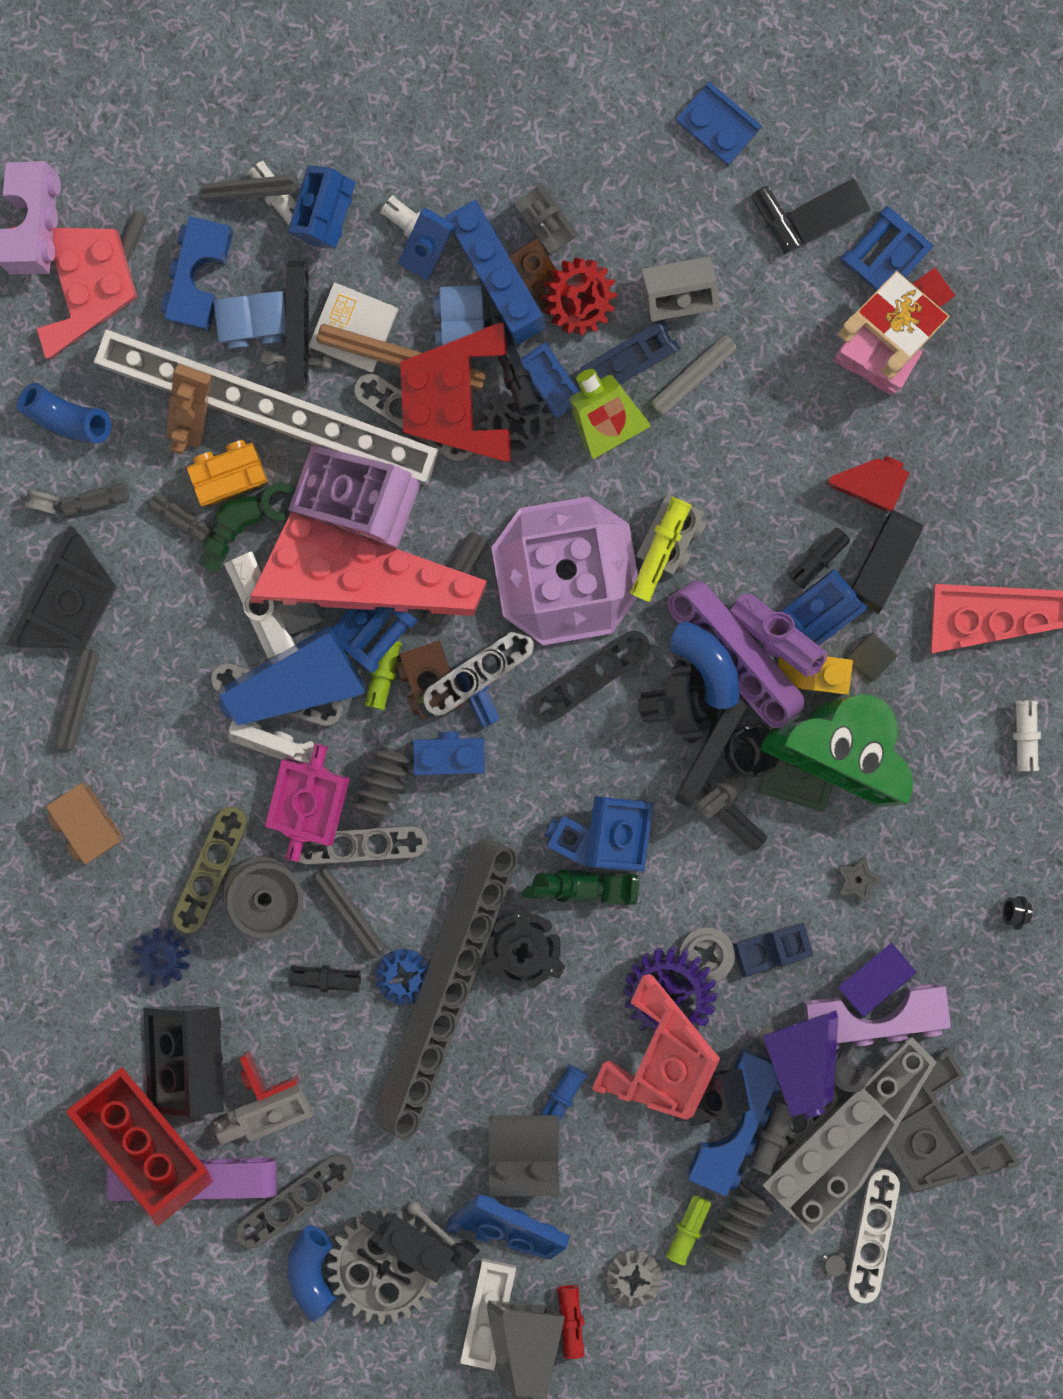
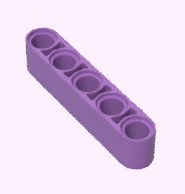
(758, 676)
(230, 1177)

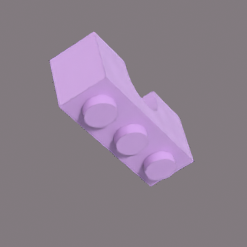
(30, 245)

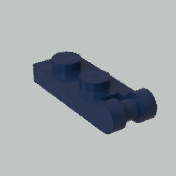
(634, 354)

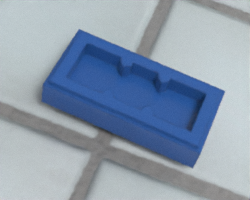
(426, 243)
(550, 379)

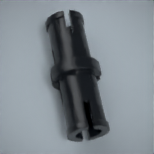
(325, 978)

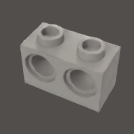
(681, 555)

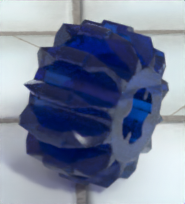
(172, 952)

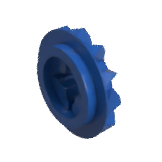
(388, 969)

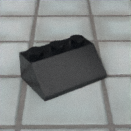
(184, 1059)

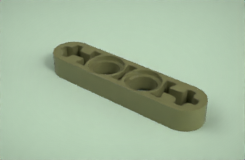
(206, 867)

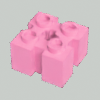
(867, 357)

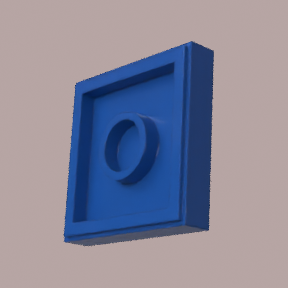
(619, 833)

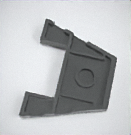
(930, 1146)

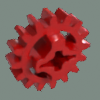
(593, 291)

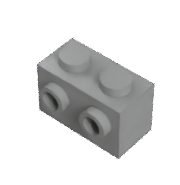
(681, 289)

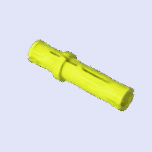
(656, 559)

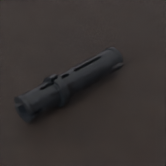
(523, 395)

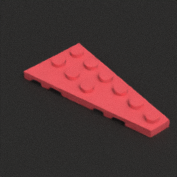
(352, 572)

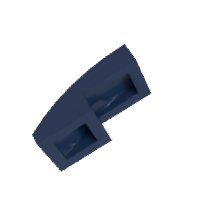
(772, 949)

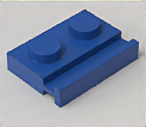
(718, 123)
(824, 608)

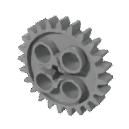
(366, 1292)

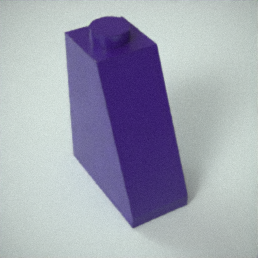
(805, 1063)

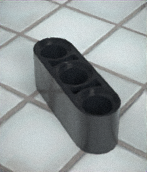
(886, 560)

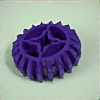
(664, 966)

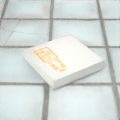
(356, 314)

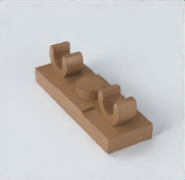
(187, 408)

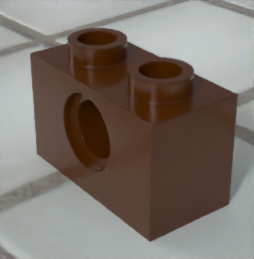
(419, 660)

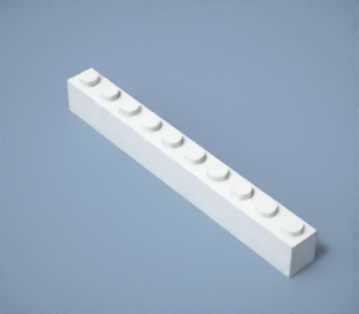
(268, 407)

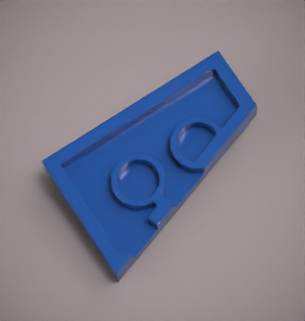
(497, 1222)

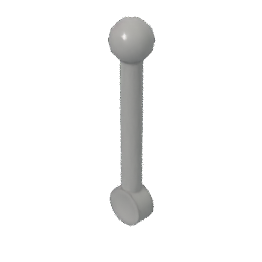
(269, 358)

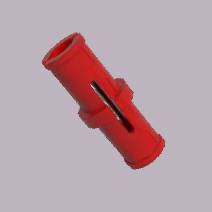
(572, 1326)

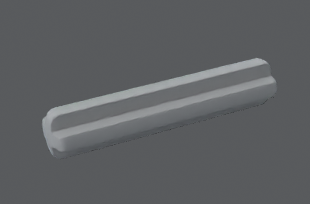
(694, 375)

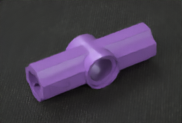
(789, 644)

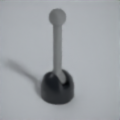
(463, 1249)

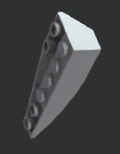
(849, 1140)

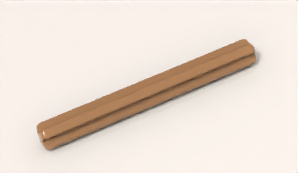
(377, 349)

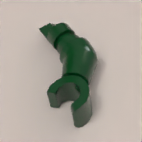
(234, 518)
(584, 886)

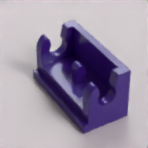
(877, 980)

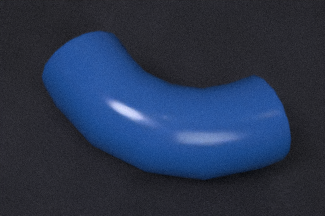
(63, 417)
(711, 661)
(306, 1275)

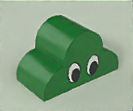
(849, 747)

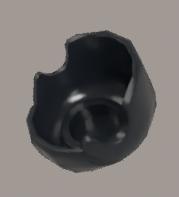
(744, 752)

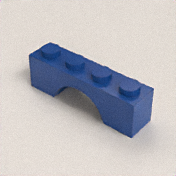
(496, 272)
(718, 1162)

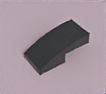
(829, 211)

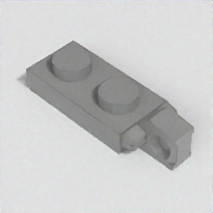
(264, 1116)

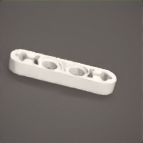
(876, 1235)

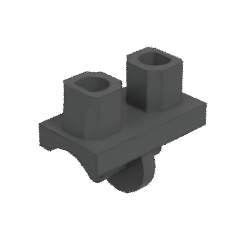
(545, 219)

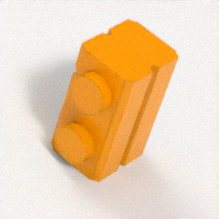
(227, 474)

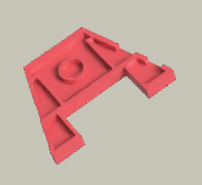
(93, 283)
(675, 1064)

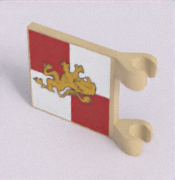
(899, 318)

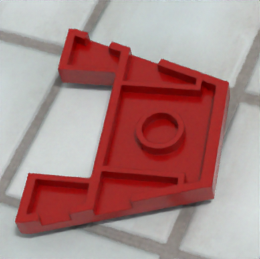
(440, 395)

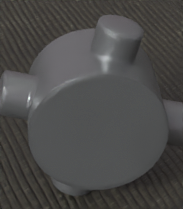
(834, 1264)

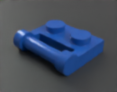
(900, 255)
(361, 625)

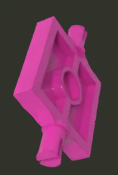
(307, 802)

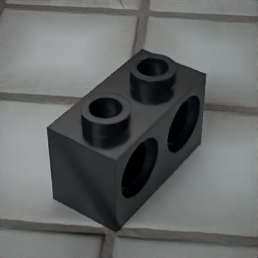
(722, 1099)

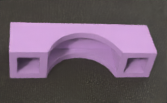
(921, 1010)

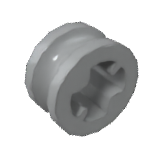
(41, 501)

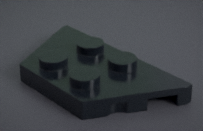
(66, 600)

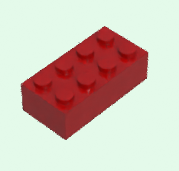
(139, 1146)

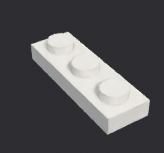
(493, 1284)

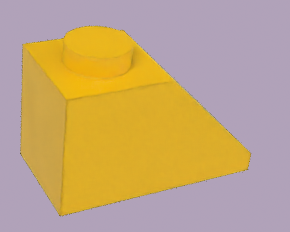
(832, 677)

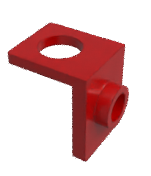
(252, 1079)

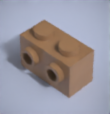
(84, 823)

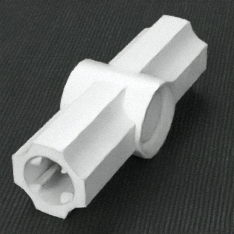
(270, 626)

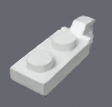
(275, 745)

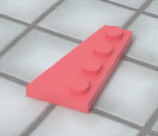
(987, 614)

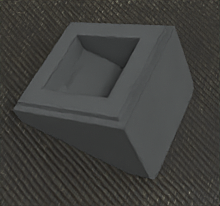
(872, 656)

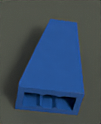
(294, 680)

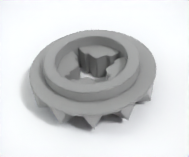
(723, 950)
(623, 1266)

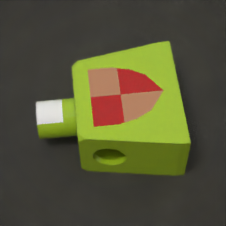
(604, 413)

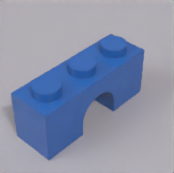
(201, 243)

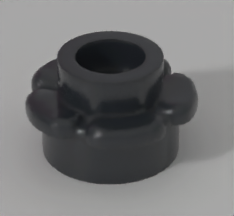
(1017, 912)

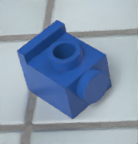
(556, 831)

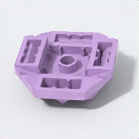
(558, 608)

